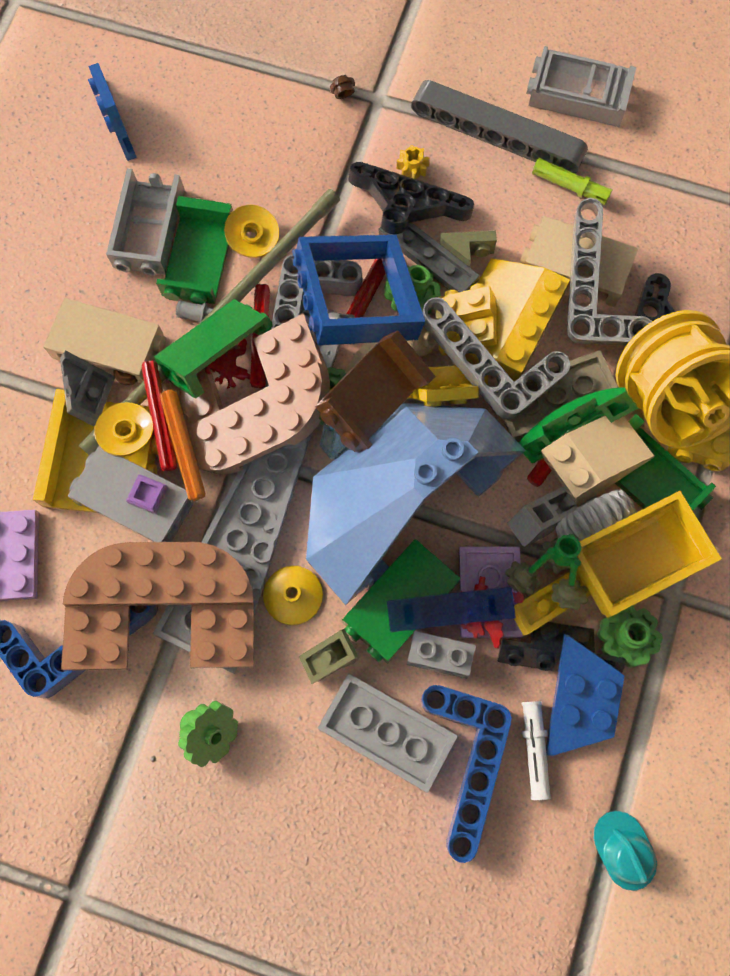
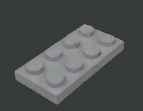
(387, 732)

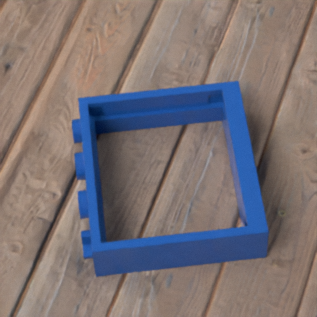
(362, 329)

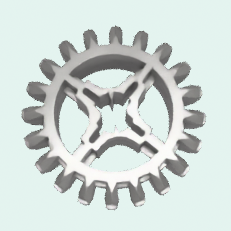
(596, 515)

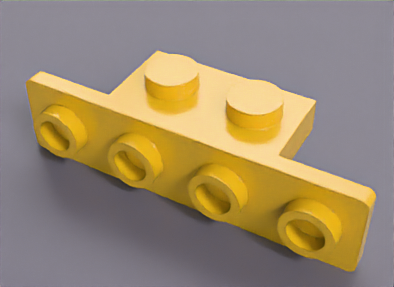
(448, 385)

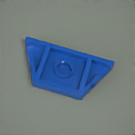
(108, 107)
(584, 699)

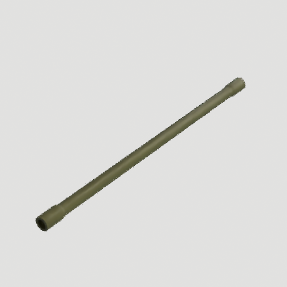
(318, 211)

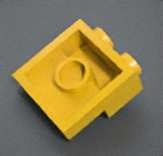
(476, 310)
(712, 454)

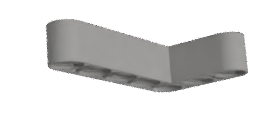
(331, 284)
(589, 286)
(488, 365)

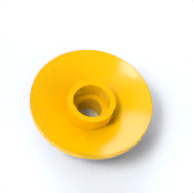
(253, 219)
(119, 419)
(300, 608)

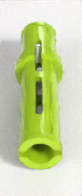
(572, 181)

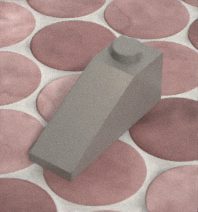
(542, 516)

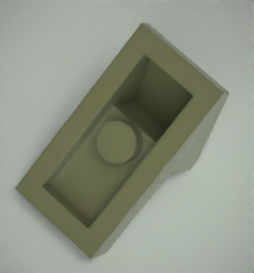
(469, 243)
(329, 656)

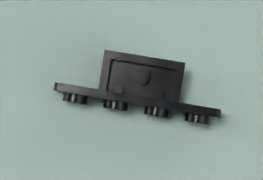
(546, 648)

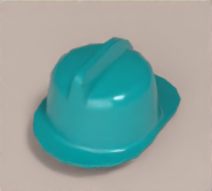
(625, 850)

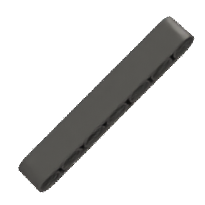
(498, 126)

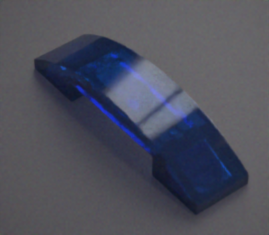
(450, 609)

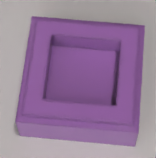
(147, 494)

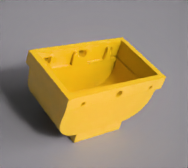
(644, 554)

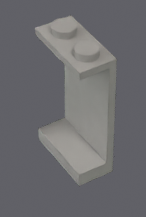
(106, 486)

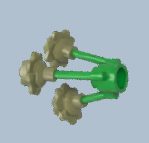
(559, 556)

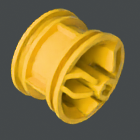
(679, 377)

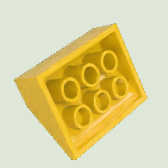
(524, 306)

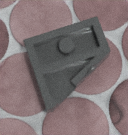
(84, 387)

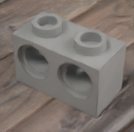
(441, 655)

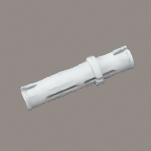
(536, 750)

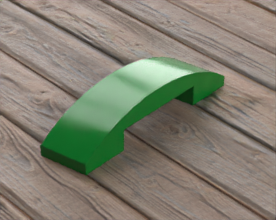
(609, 402)

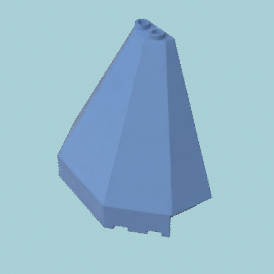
(373, 493)

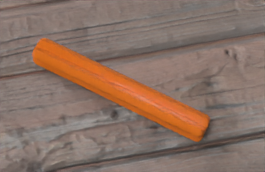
(182, 445)

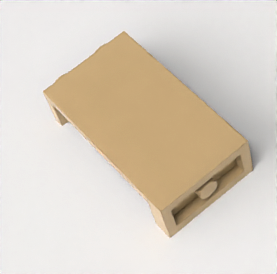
(554, 251)
(104, 337)

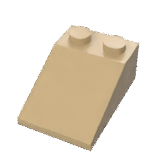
(595, 457)

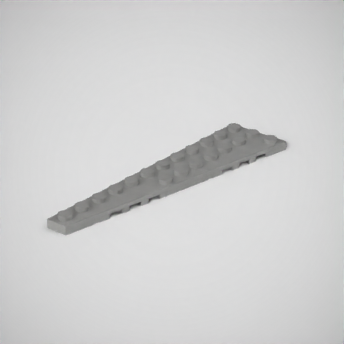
(249, 522)

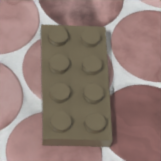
(584, 377)

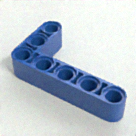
(51, 665)
(475, 763)

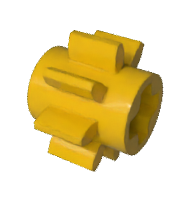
(413, 162)

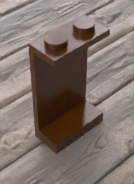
(373, 390)

